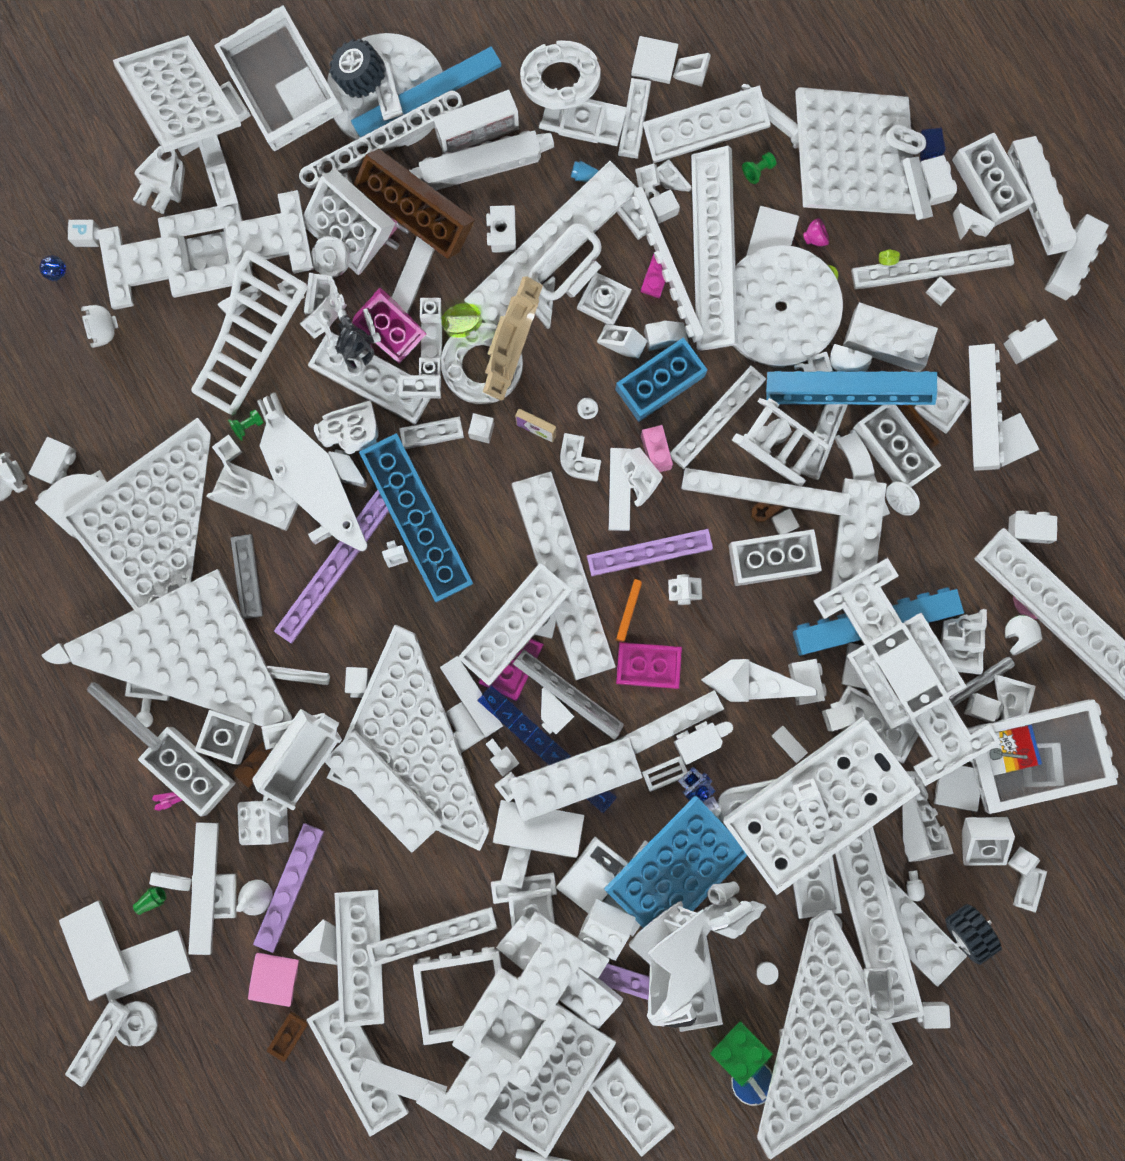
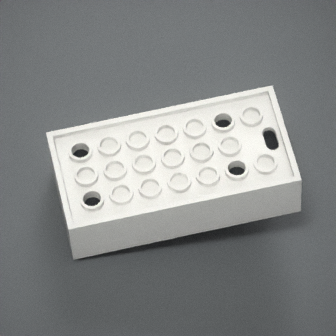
(858, 788)

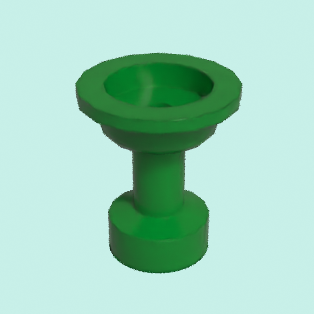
(752, 170)
(239, 428)

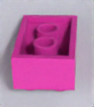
(396, 328)

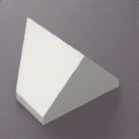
(731, 680)
(319, 944)

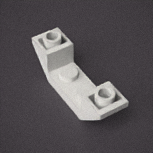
(432, 342)

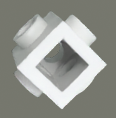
(685, 589)

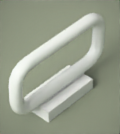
(581, 274)

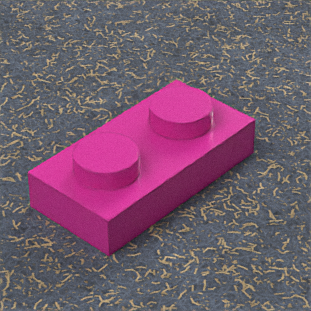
(654, 280)

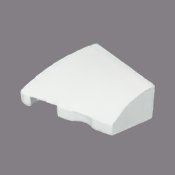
(640, 474)

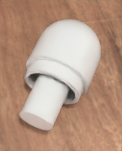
(915, 887)

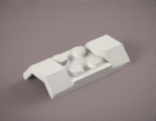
(589, 122)

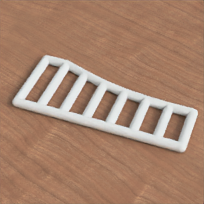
(231, 316)

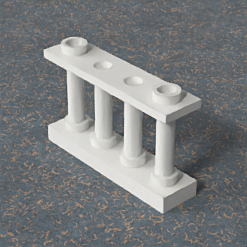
(763, 451)

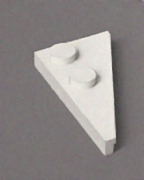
(770, 684)
(1014, 696)

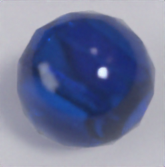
(52, 267)

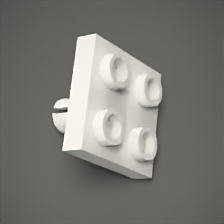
(604, 299)

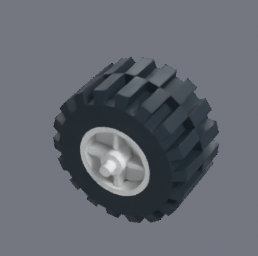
(357, 68)
(973, 934)

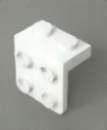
(261, 826)

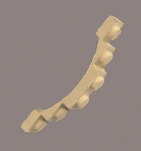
(511, 337)

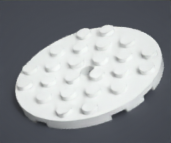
(410, 66)
(811, 302)

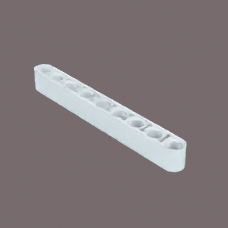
(371, 139)

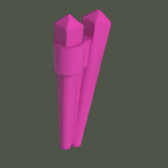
(166, 800)

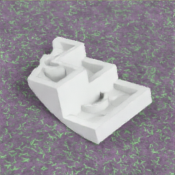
(965, 641)

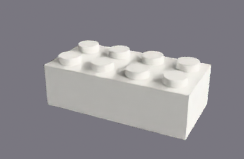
(992, 179)
(890, 337)
(896, 445)
(774, 557)
(187, 772)

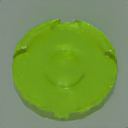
(461, 320)

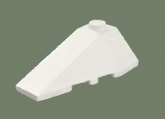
(921, 830)

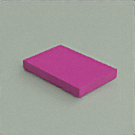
(649, 665)
(513, 679)

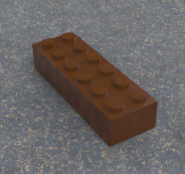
(413, 203)

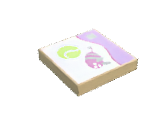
(535, 425)

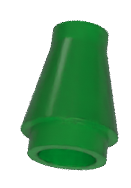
(151, 899)

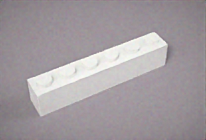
(1048, 208)
(984, 407)

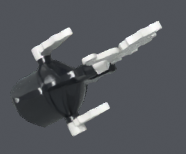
(352, 339)

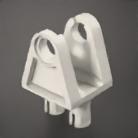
(160, 178)

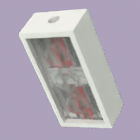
(477, 122)

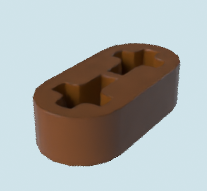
(770, 512)

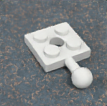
(140, 692)

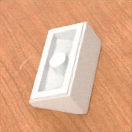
(419, 386)

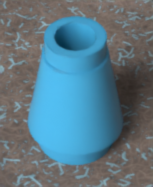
(582, 171)

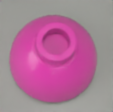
(816, 233)

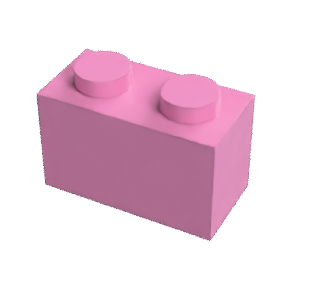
(657, 448)

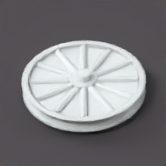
(902, 498)

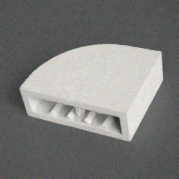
(66, 494)

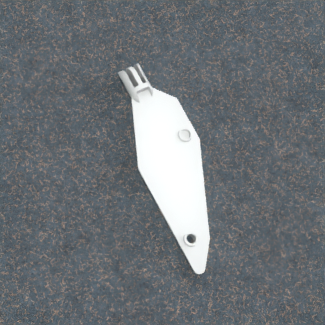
(307, 474)

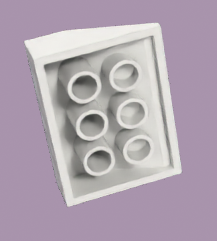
(348, 214)

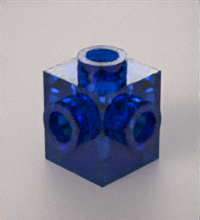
(696, 785)

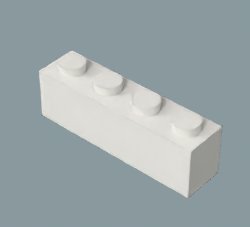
(1075, 262)

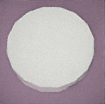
(330, 256)
(139, 1025)

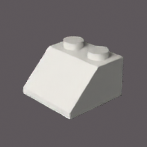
(986, 841)

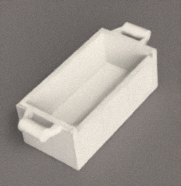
(295, 760)

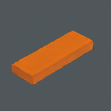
(629, 610)

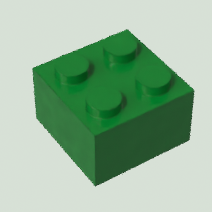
(741, 1054)

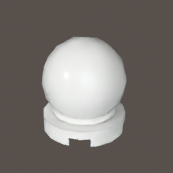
(10, 476)

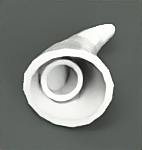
(254, 897)

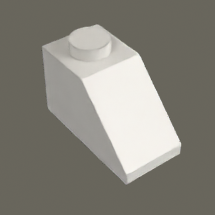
(664, 334)
(622, 340)
(346, 469)
(553, 713)

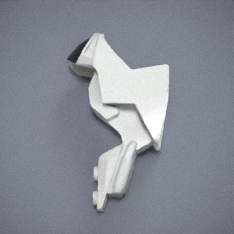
(676, 955)

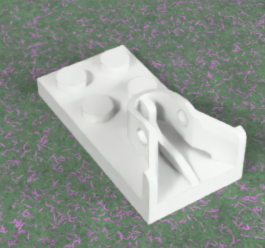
(253, 496)

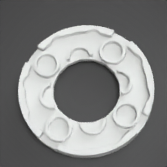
(567, 97)
(453, 371)

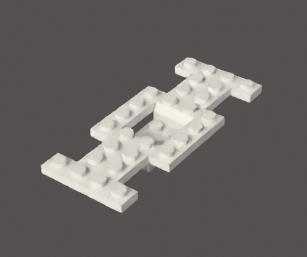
(205, 260)
(915, 669)
(526, 1004)

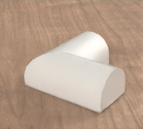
(466, 729)

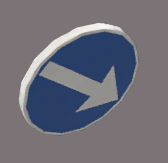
(756, 1090)

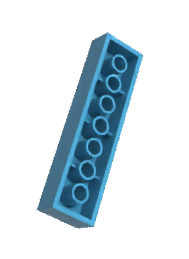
(416, 518)

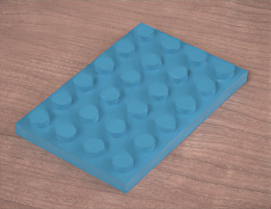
(677, 865)

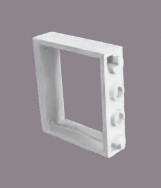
(448, 960)

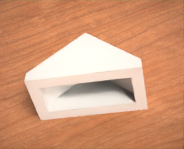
(692, 69)

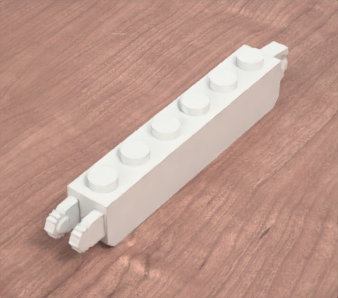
(483, 160)

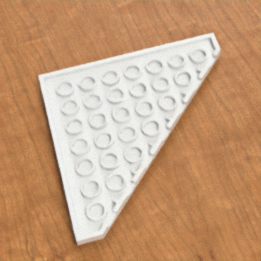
(148, 518)
(189, 649)
(412, 734)
(829, 1043)

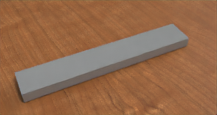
(569, 694)

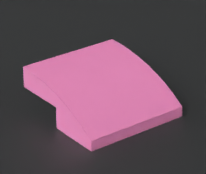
(273, 979)

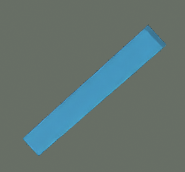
(432, 88)

